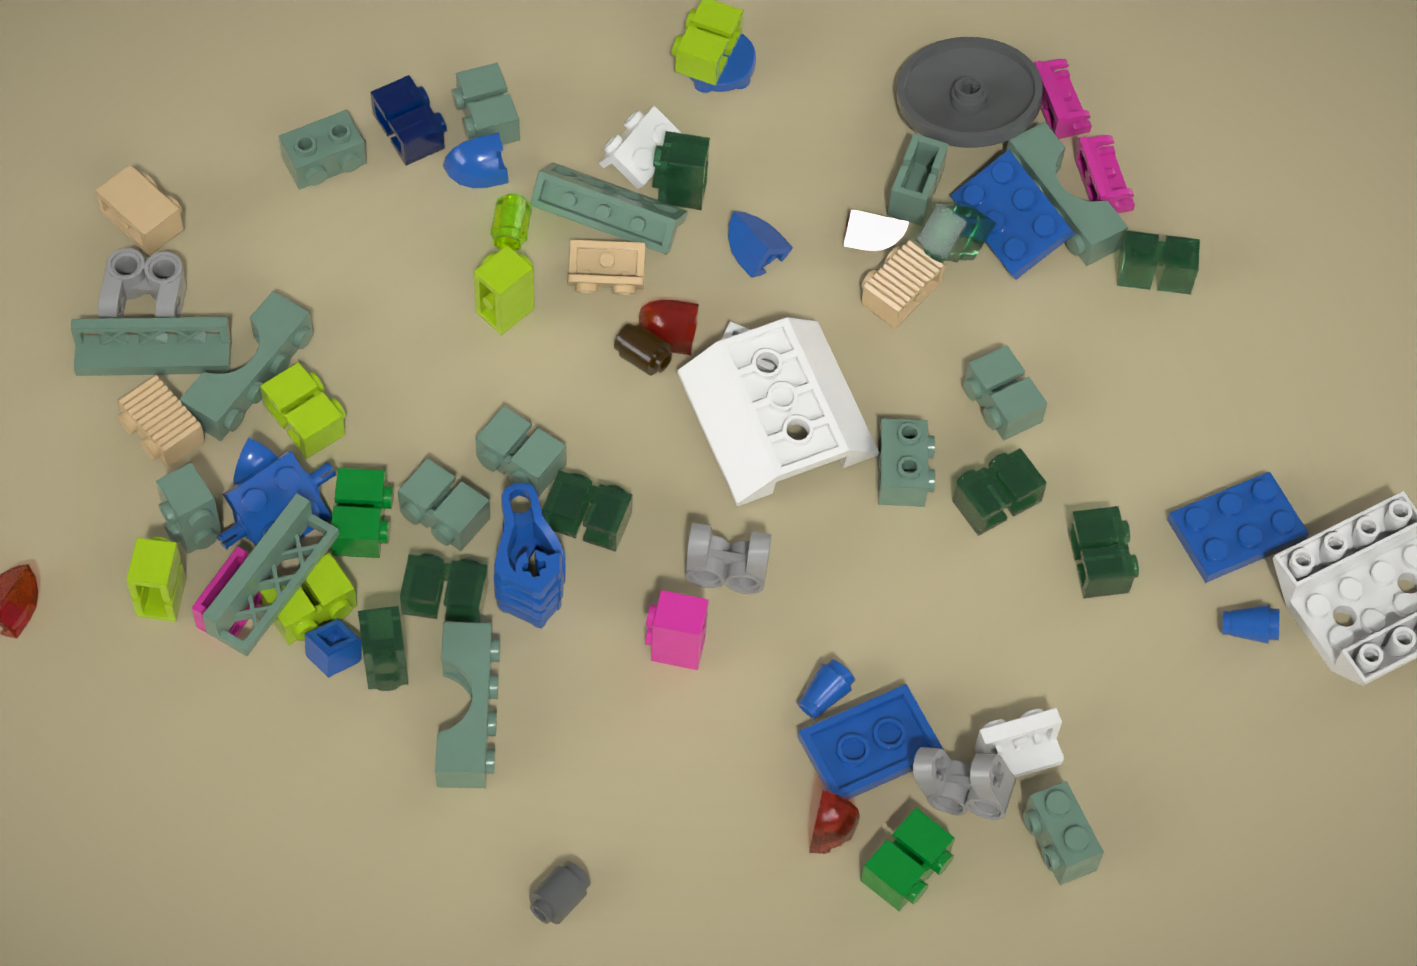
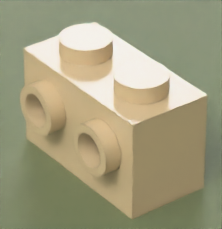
(140, 209)

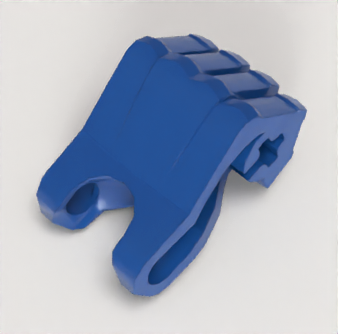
(523, 535)

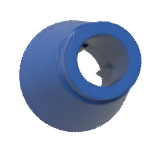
(1252, 623)
(826, 688)

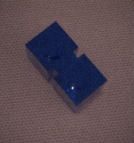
(407, 113)

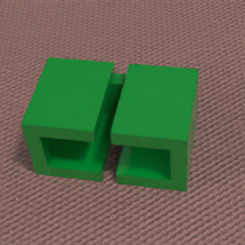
(360, 512)
(901, 867)

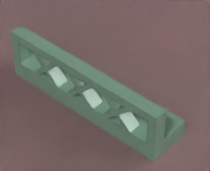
(607, 207)
(151, 349)
(258, 567)

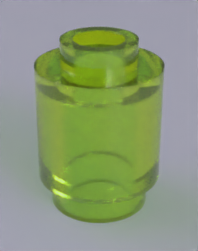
(511, 221)

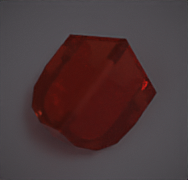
(673, 322)
(17, 599)
(834, 823)

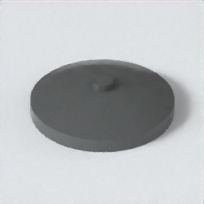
(969, 92)

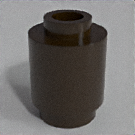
(643, 349)

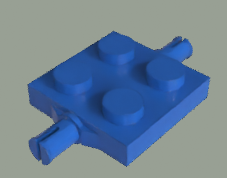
(267, 492)

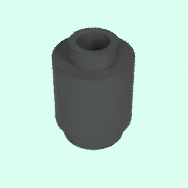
(559, 893)

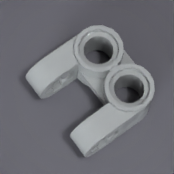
(144, 280)
(716, 562)
(958, 787)

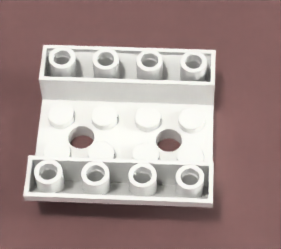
(750, 410)
(1356, 573)

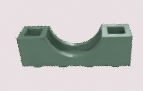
(1095, 223)
(223, 399)
(463, 749)

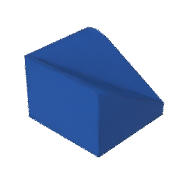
(333, 647)

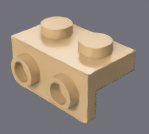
(606, 266)

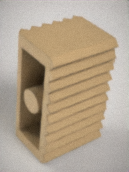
(901, 283)
(160, 421)

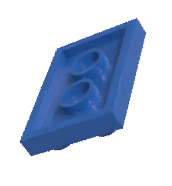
(1025, 219)
(1237, 526)
(868, 743)

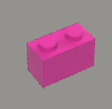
(677, 629)

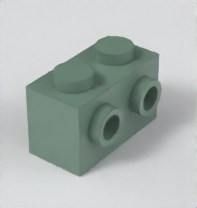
(322, 149)
(904, 462)
(188, 509)
(1062, 833)

